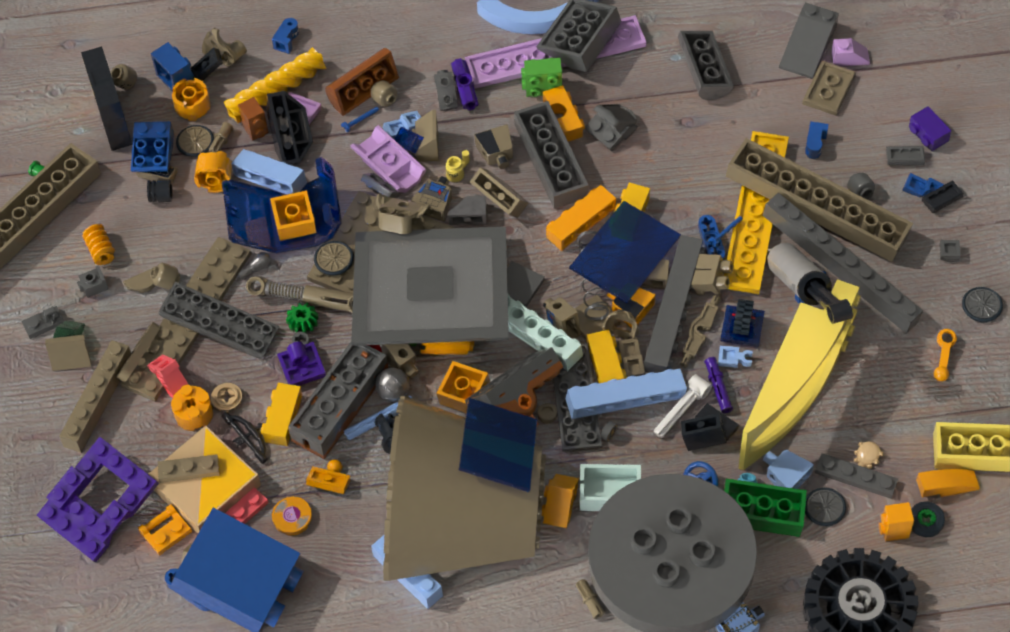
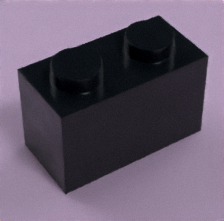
(703, 432)

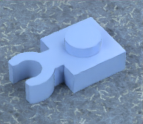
(731, 357)

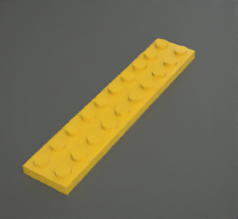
(752, 234)

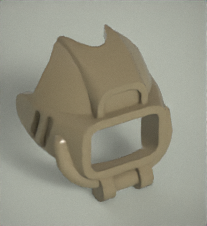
(623, 315)

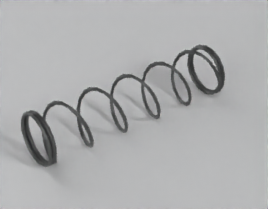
(597, 303)

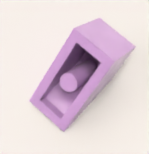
(849, 53)

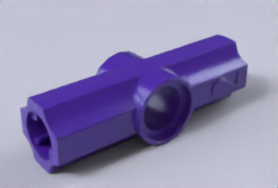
(464, 84)

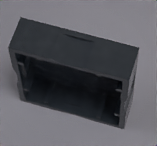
(106, 98)

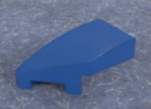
(920, 187)

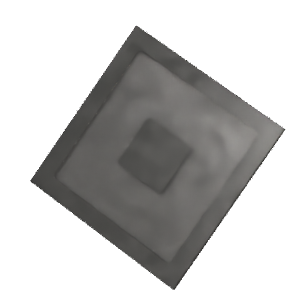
(430, 286)

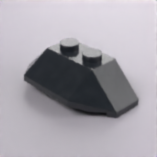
(288, 127)

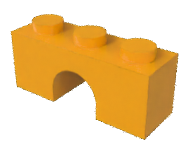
(561, 104)

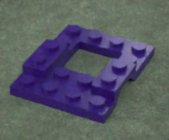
(79, 521)

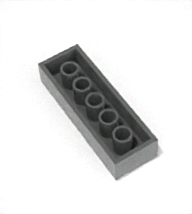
(551, 154)

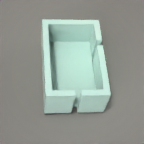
(602, 481)

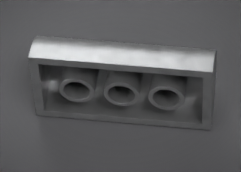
(705, 64)

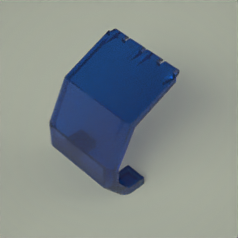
(252, 219)

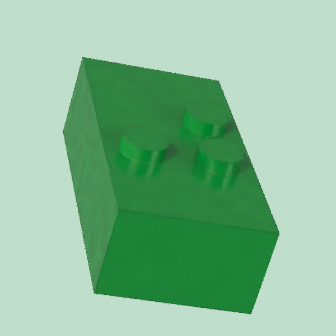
(770, 506)

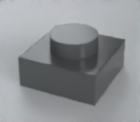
(949, 249)

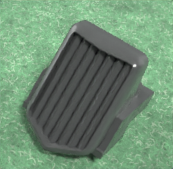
(612, 124)

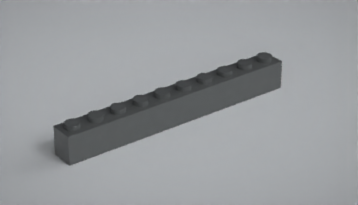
(842, 262)

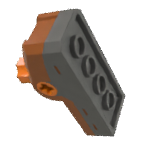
(515, 386)

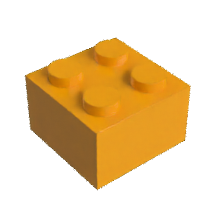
(293, 215)
(460, 384)

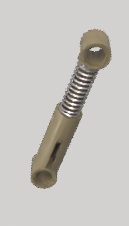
(310, 294)

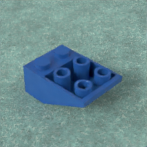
(152, 146)

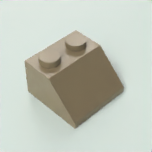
(427, 128)

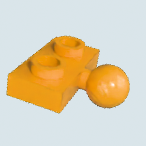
(329, 479)

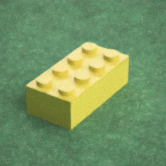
(971, 446)

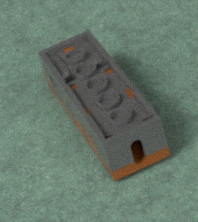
(338, 399)

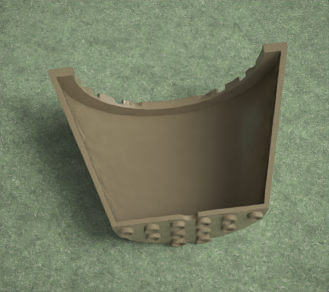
(447, 516)

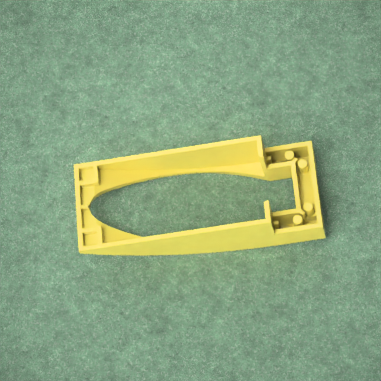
(797, 374)

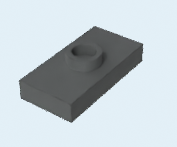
(905, 155)

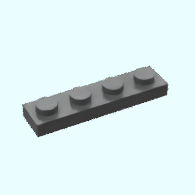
(856, 475)

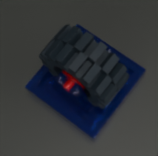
(742, 324)

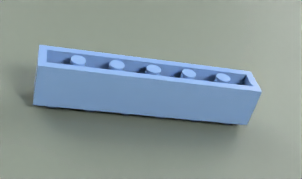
(625, 393)

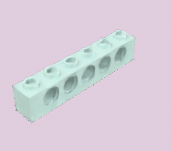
(543, 334)

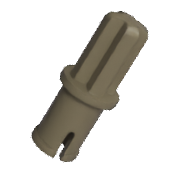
(221, 137)
(590, 598)

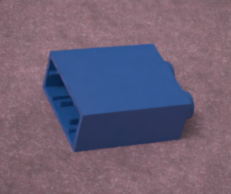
(237, 572)

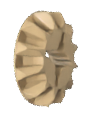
(220, 392)

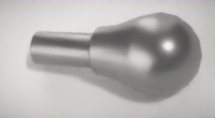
(259, 262)

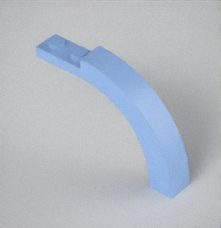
(518, 20)

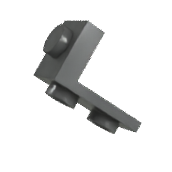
(445, 90)

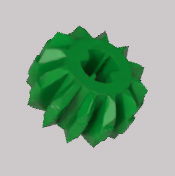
(302, 318)

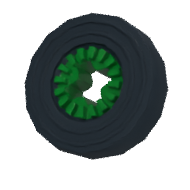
(927, 510)

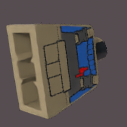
(436, 194)
(563, 316)

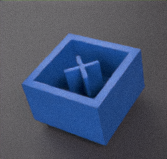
(171, 65)

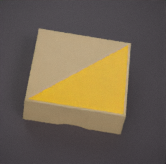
(198, 496)

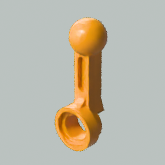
(941, 373)

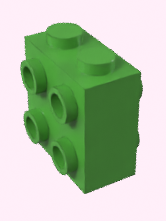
(541, 76)

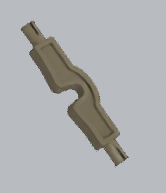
(696, 338)

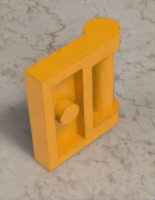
(168, 534)

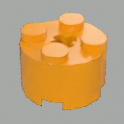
(191, 99)
(212, 170)
(192, 407)

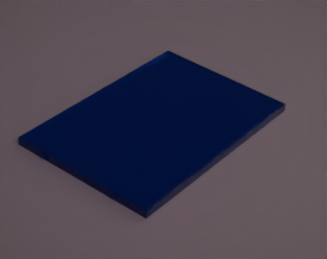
(625, 251)
(498, 445)

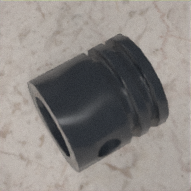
(159, 191)

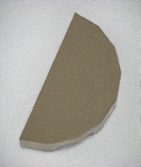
(140, 282)

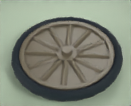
(194, 140)
(333, 258)

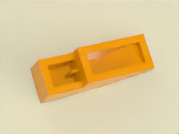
(947, 482)

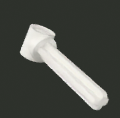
(696, 389)

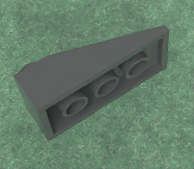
(809, 40)

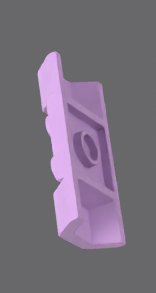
(390, 160)

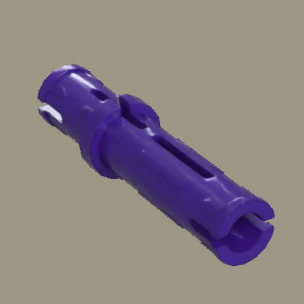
(716, 377)

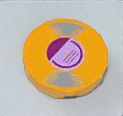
(291, 515)

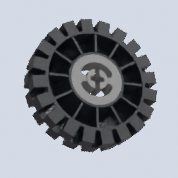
(876, 583)

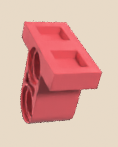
(168, 374)

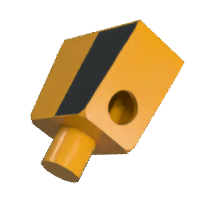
(638, 305)

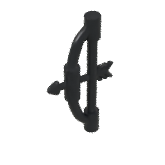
(260, 455)

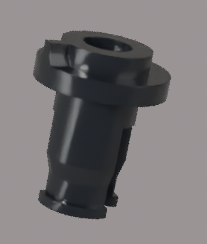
(386, 430)

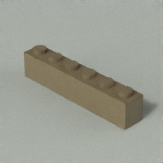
(94, 397)

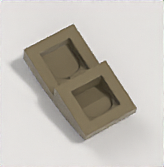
(631, 357)

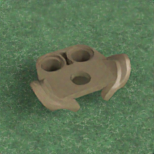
(229, 51)
(397, 218)

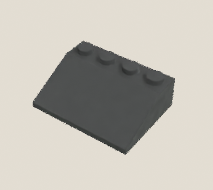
(580, 33)

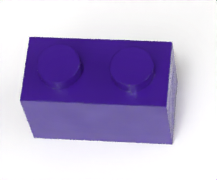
(929, 128)

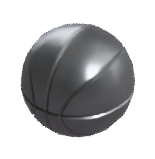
(392, 384)

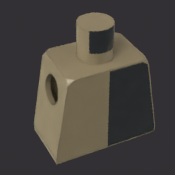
(495, 146)

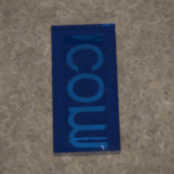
(408, 140)

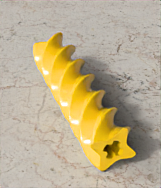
(287, 76)

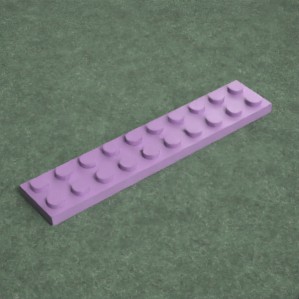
(506, 62)

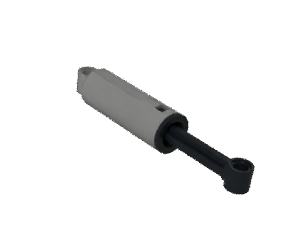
(807, 281)

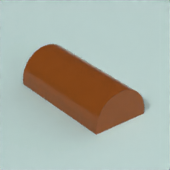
(356, 84)

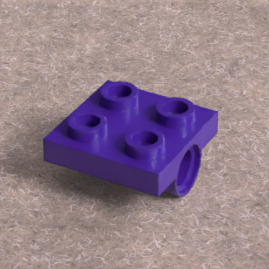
(301, 363)

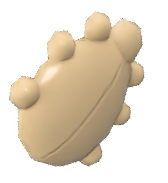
(867, 454)

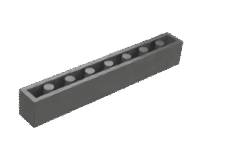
(673, 306)

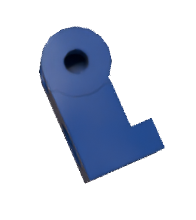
(285, 34)
(814, 144)

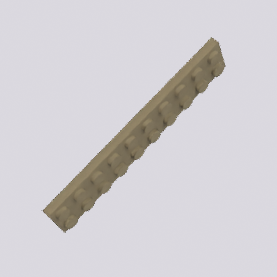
(211, 278)

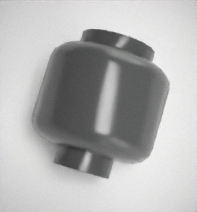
(861, 185)

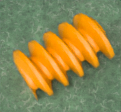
(98, 244)

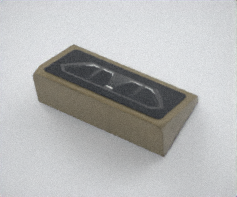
(159, 175)

